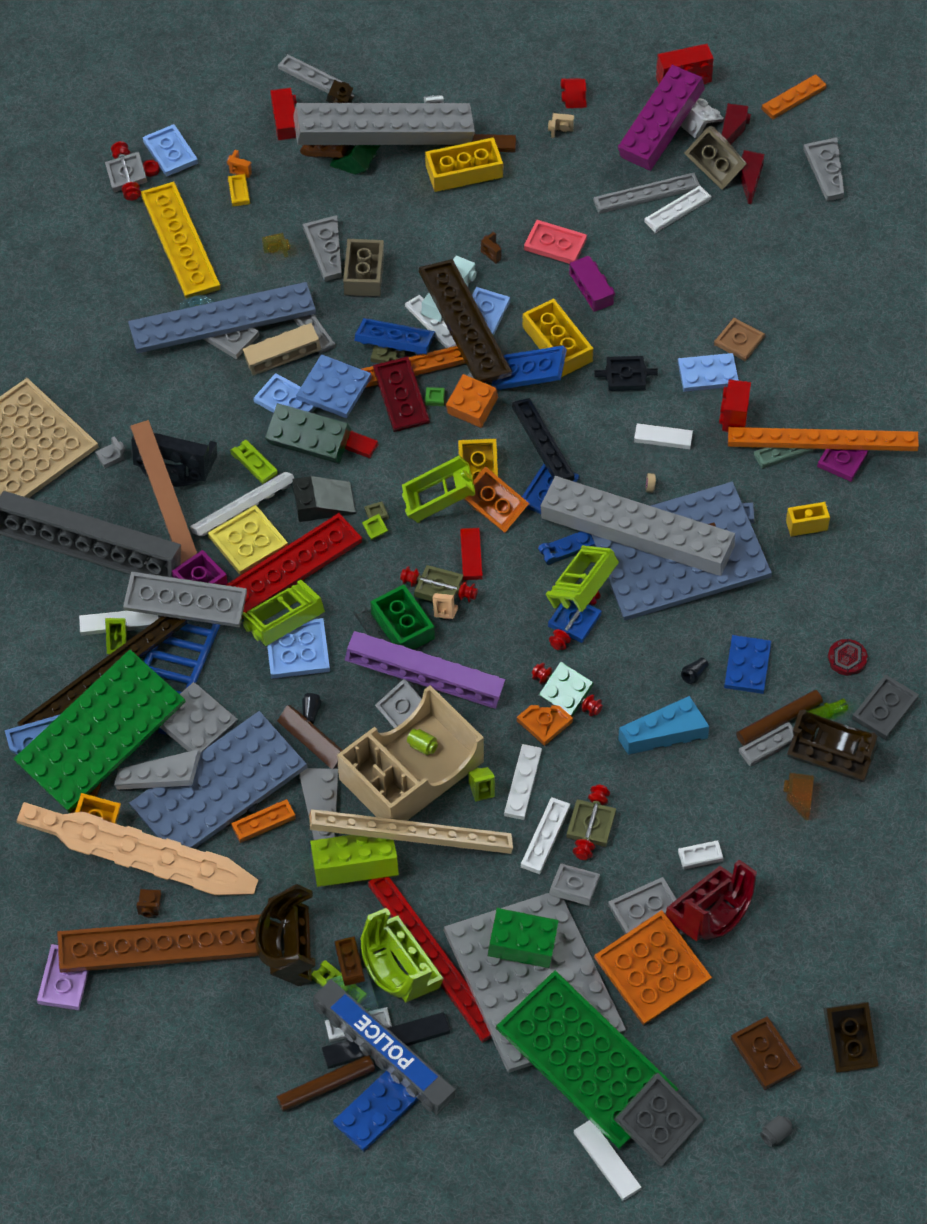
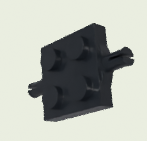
(626, 373)

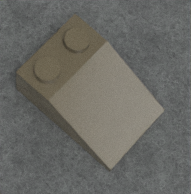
(715, 157)

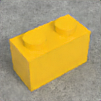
(807, 519)

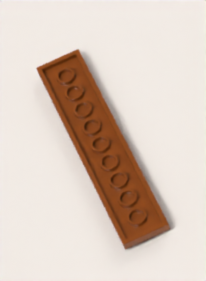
(157, 943)

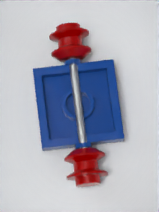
(573, 623)

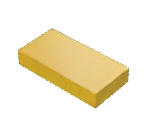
(238, 190)

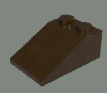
(851, 1036)

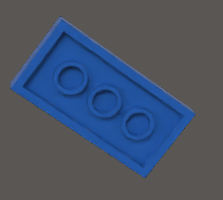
(394, 336)
(533, 367)
(374, 1111)

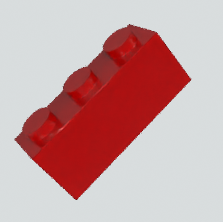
(283, 112)

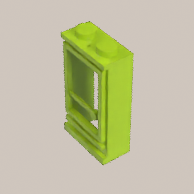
(463, 481)
(582, 594)
(310, 607)

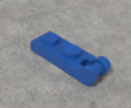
(565, 547)

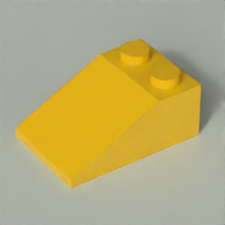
(479, 454)

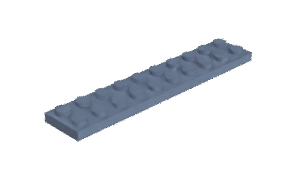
(221, 317)

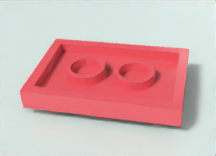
(555, 242)

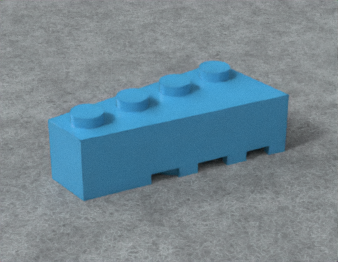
(664, 727)

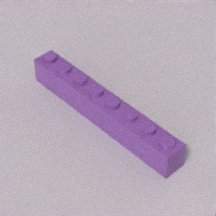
(424, 669)

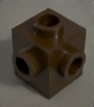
(340, 93)

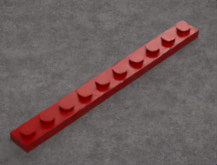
(453, 982)

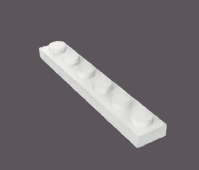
(236, 507)

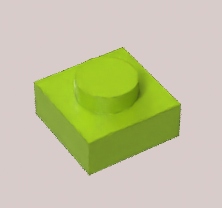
(374, 526)

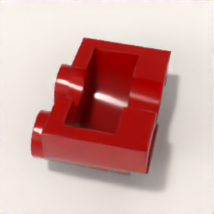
(574, 92)

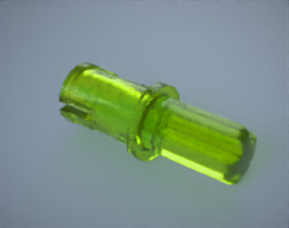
(830, 709)

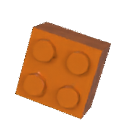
(472, 401)

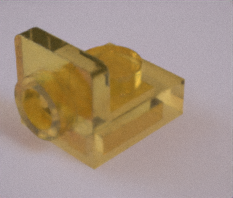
(274, 243)

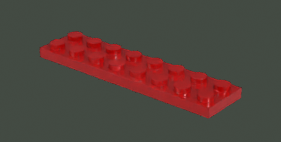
(297, 561)

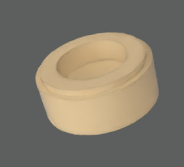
(650, 482)

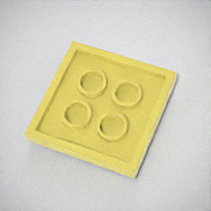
(247, 539)

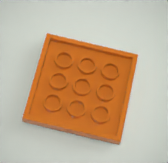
(652, 967)

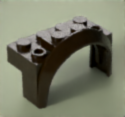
(833, 746)
(294, 919)

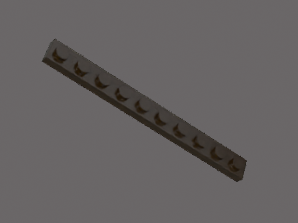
(139, 644)

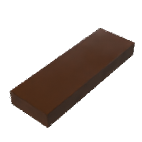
(349, 961)

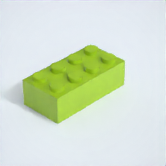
(353, 859)

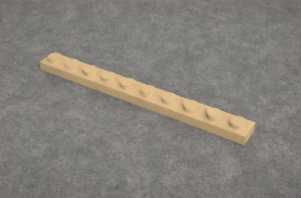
(410, 831)

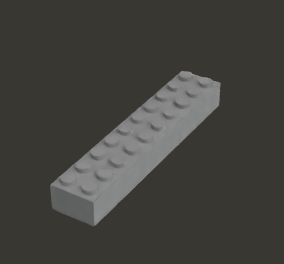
(383, 123)
(638, 525)

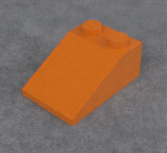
(496, 500)

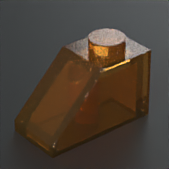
(799, 793)

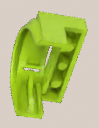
(393, 934)

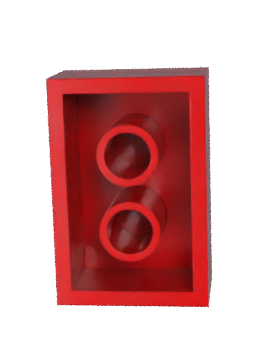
(692, 59)

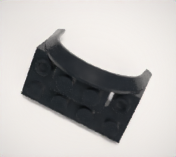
(196, 456)

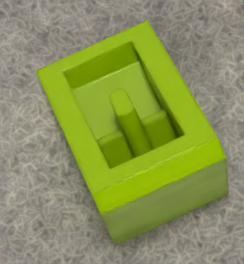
(115, 633)

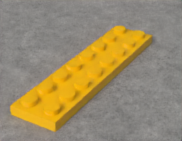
(180, 240)

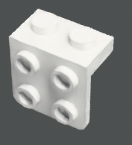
(699, 117)

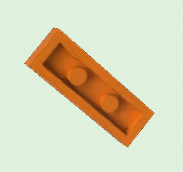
(263, 821)

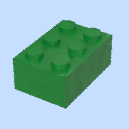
(402, 618)
(523, 938)

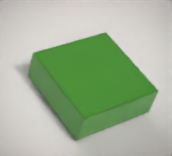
(434, 396)

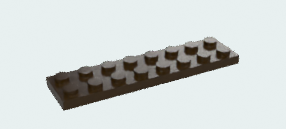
(465, 321)

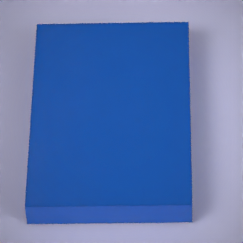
(538, 488)

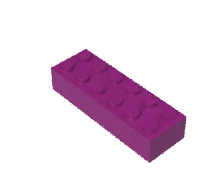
(661, 117)

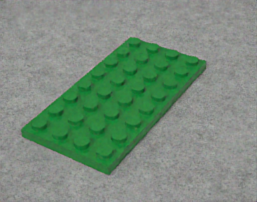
(99, 730)
(579, 1053)

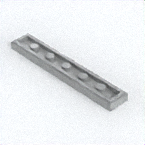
(646, 193)

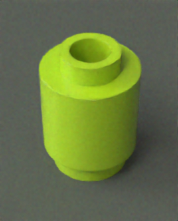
(422, 741)

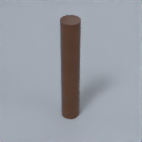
(779, 717)
(325, 1083)

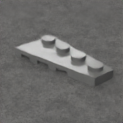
(826, 166)
(324, 243)
(163, 772)
(320, 793)

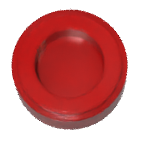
(151, 168)

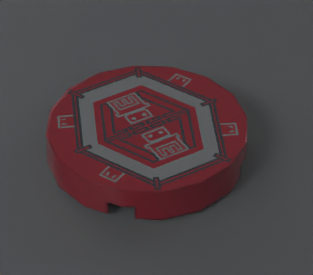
(847, 657)

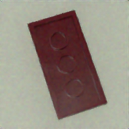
(401, 394)

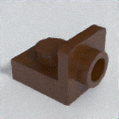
(491, 248)
(149, 902)

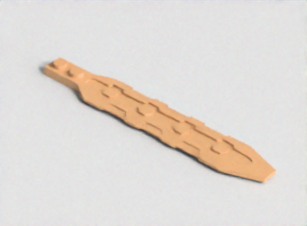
(141, 851)

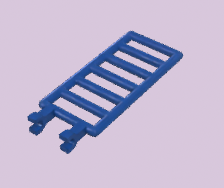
(197, 665)

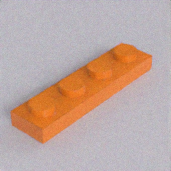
(794, 96)

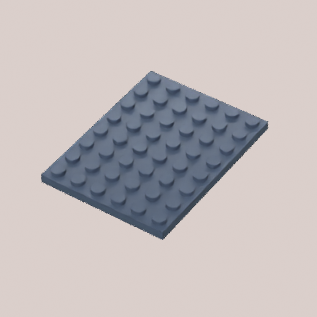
(653, 583)

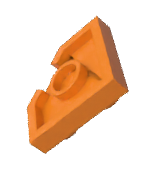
(544, 722)

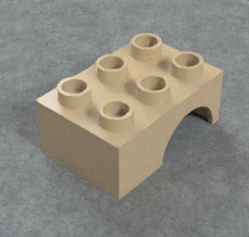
(398, 779)

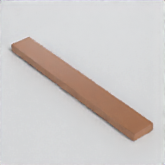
(163, 488)

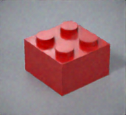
(734, 404)

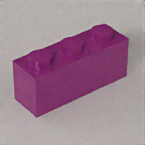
(591, 283)

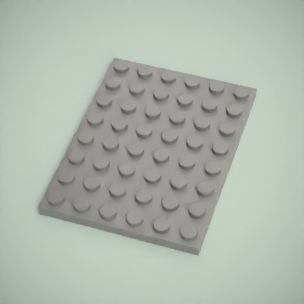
(504, 984)

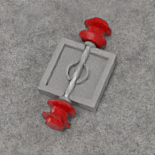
(126, 171)

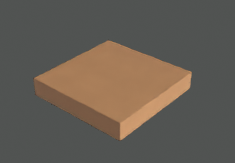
(739, 339)

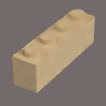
(282, 349)

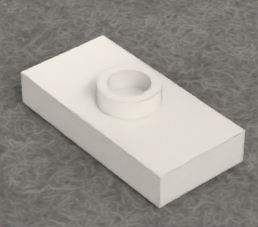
(700, 855)

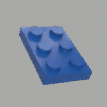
(747, 664)

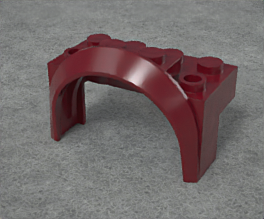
(689, 910)

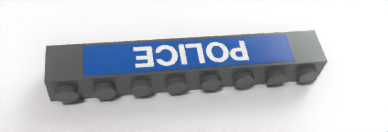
(383, 1047)

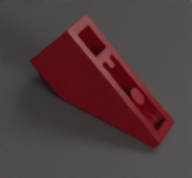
(735, 121)
(751, 173)

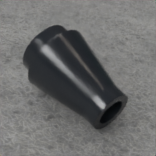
(693, 671)
(310, 706)

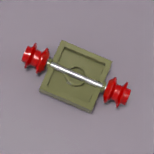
(438, 581)
(591, 822)

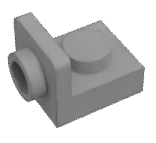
(111, 454)

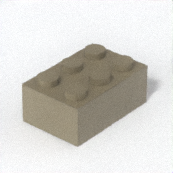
(363, 267)

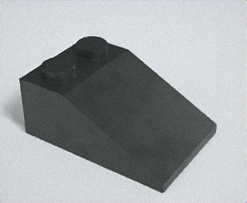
(322, 498)

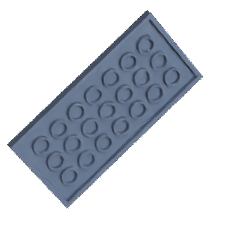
(228, 781)

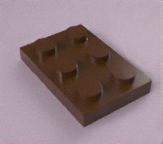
(766, 1053)

